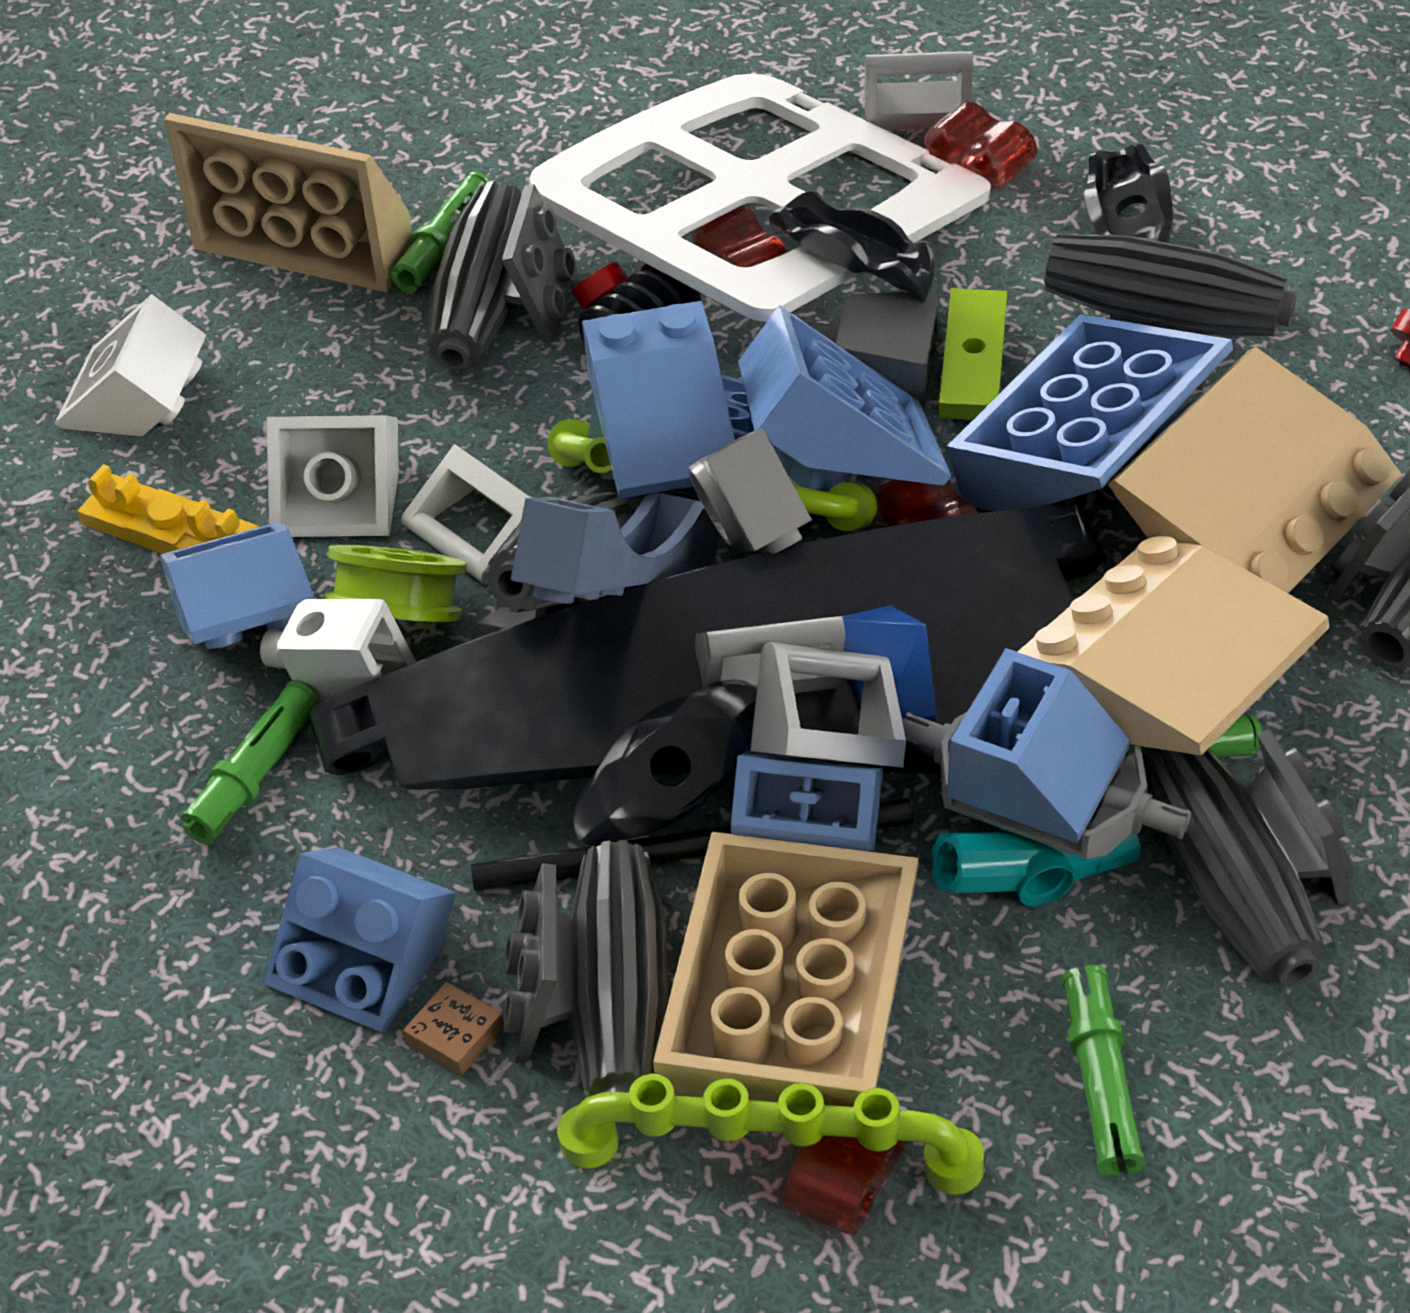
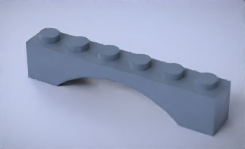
(582, 552)

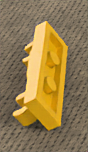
(153, 516)

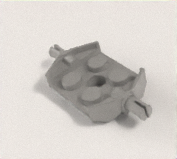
(1121, 810)

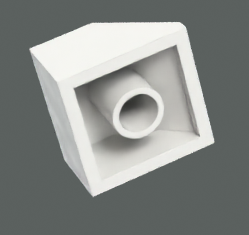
(135, 373)
(332, 474)

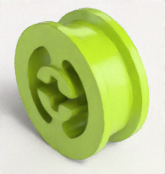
(410, 581)

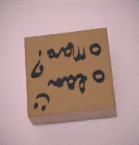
(453, 1028)

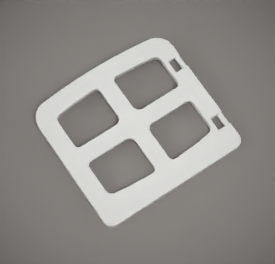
(785, 280)

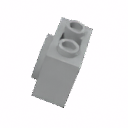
(749, 495)

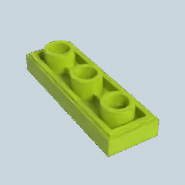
(972, 352)

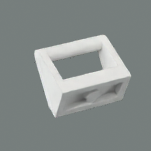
(450, 482)

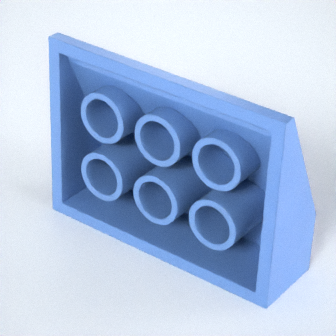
(834, 408)
(1079, 412)

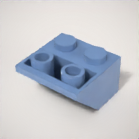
(236, 584)
(1035, 748)
(807, 800)
(356, 935)

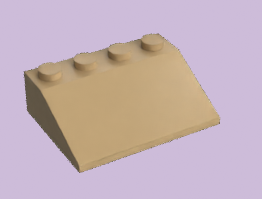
(288, 203)
(1258, 473)
(1178, 642)
(787, 969)

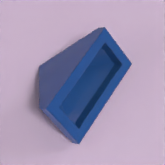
(905, 644)

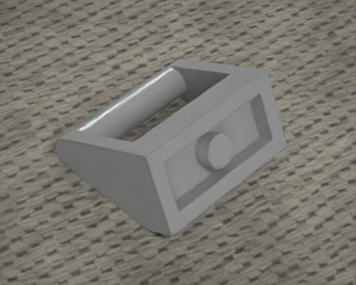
(915, 103)
(738, 651)
(776, 717)

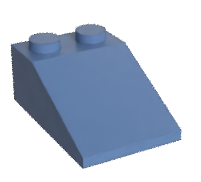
(656, 394)

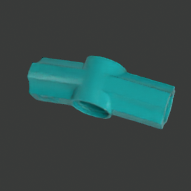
(1017, 864)

